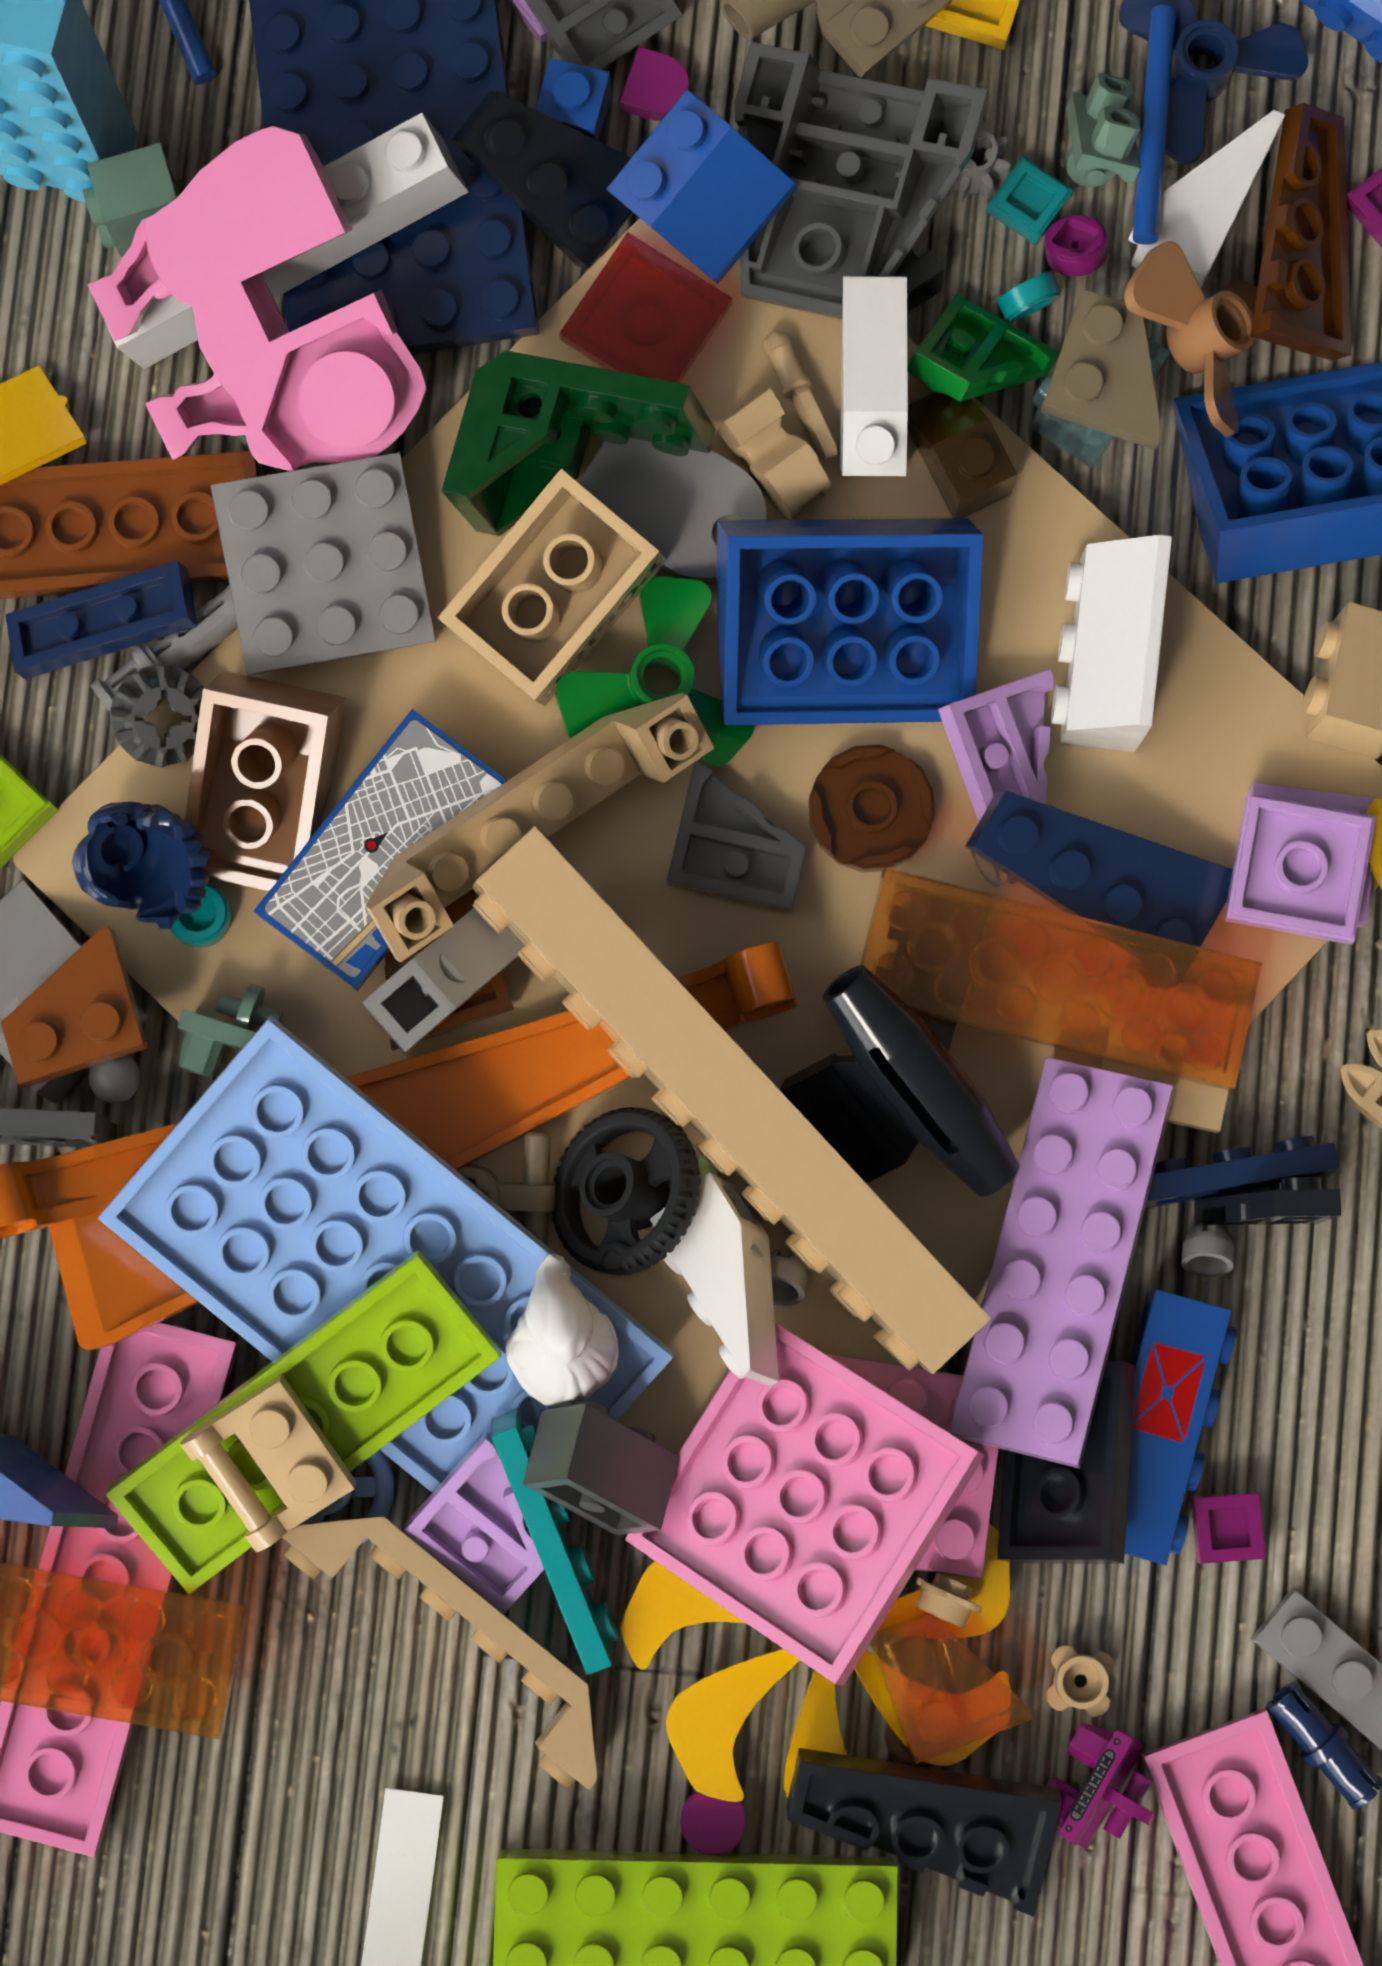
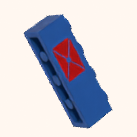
(1172, 1400)

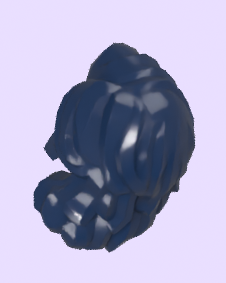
(144, 861)

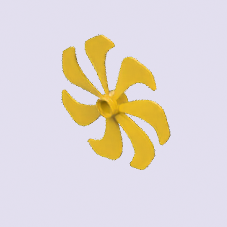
(712, 1710)

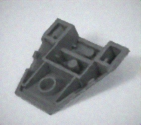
(866, 170)

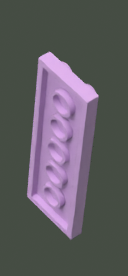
(1062, 1262)

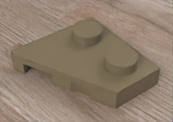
(1106, 373)

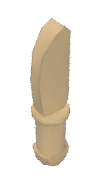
(797, 385)

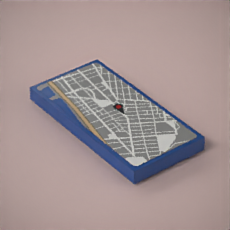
(397, 800)

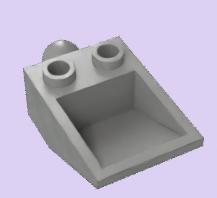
(31, 950)

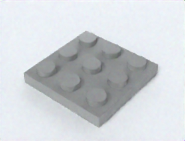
(323, 563)

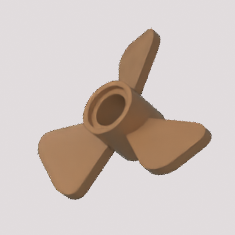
(1198, 329)

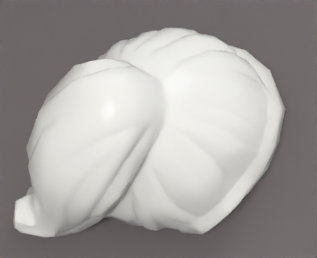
(561, 1340)

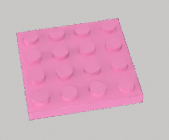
(808, 1504)

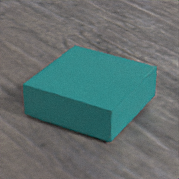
(1029, 200)

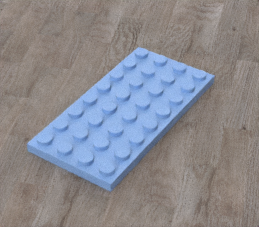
(304, 1193)

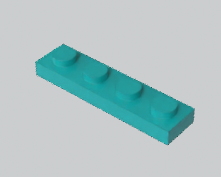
(564, 1564)

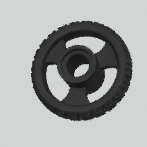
(626, 1192)

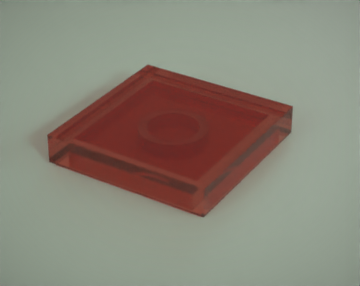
(645, 314)

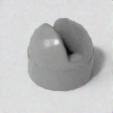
(1208, 1252)
(788, 1279)

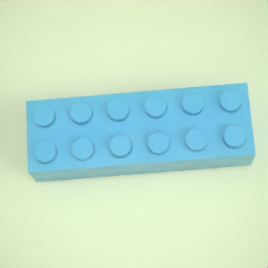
(56, 97)

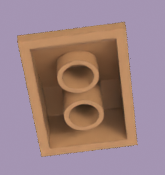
(261, 774)

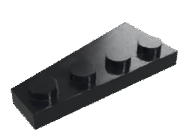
(959, 1824)

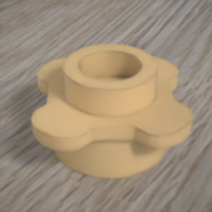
(947, 1599)
(1092, 1695)

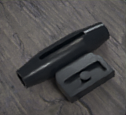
(897, 1092)

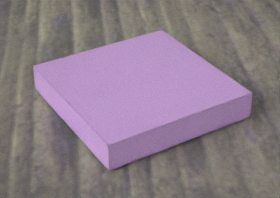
(1300, 868)

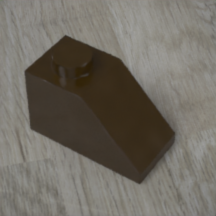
(961, 453)

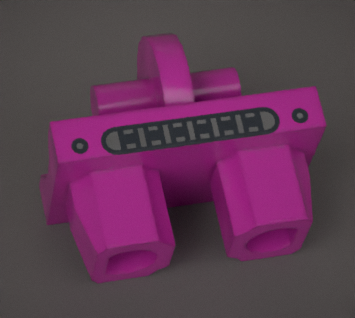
(1112, 1760)

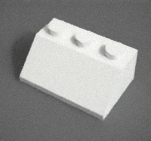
(1112, 643)

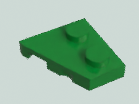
(977, 353)

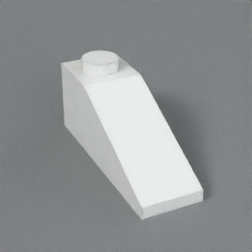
(1207, 200)
(874, 376)

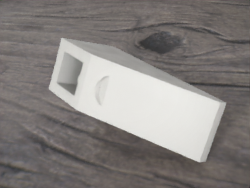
(730, 1278)

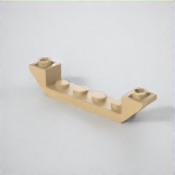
(549, 794)
(569, 1736)

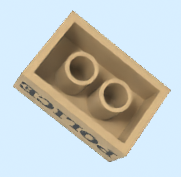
(552, 587)

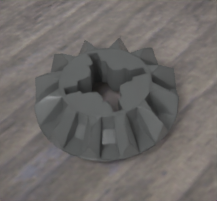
(139, 695)

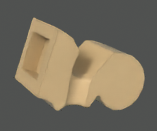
(779, 461)

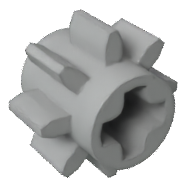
(978, 179)

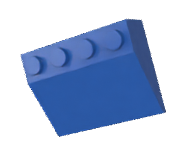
(1295, 478)
(846, 619)

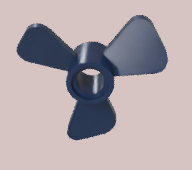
(1268, 53)

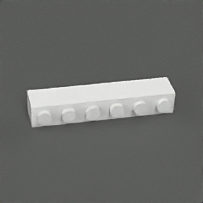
(380, 191)

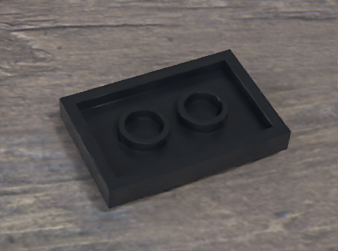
(1068, 1511)

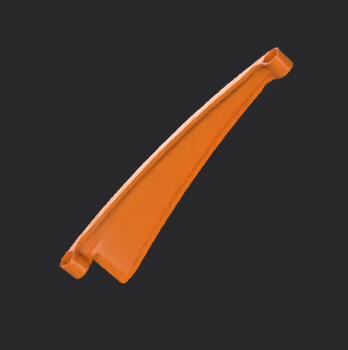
(452, 1099)

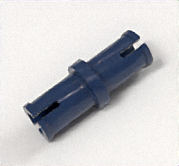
(1324, 1745)

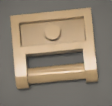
(285, 1448)

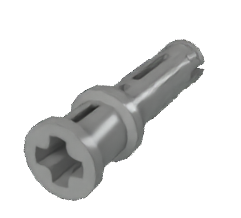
(214, 622)

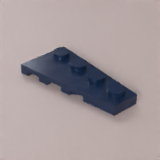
(1101, 869)

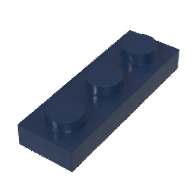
(101, 620)
(1238, 1171)

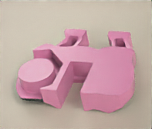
(299, 395)

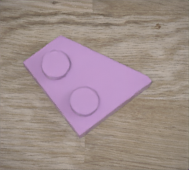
(1001, 740)
(479, 1529)

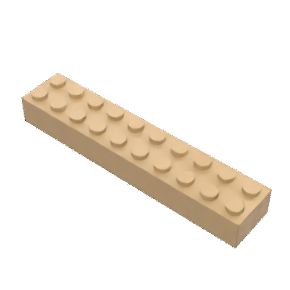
(730, 1102)

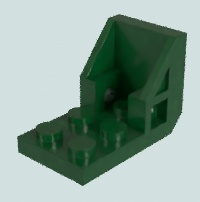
(512, 423)

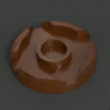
(871, 808)

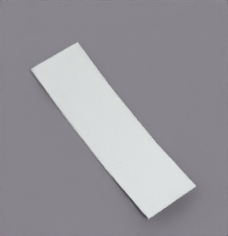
(402, 1878)

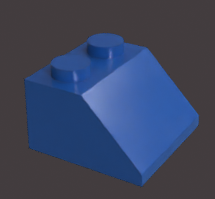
(702, 186)

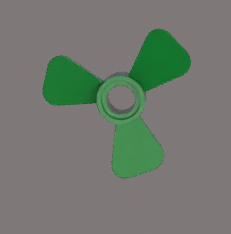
(670, 617)

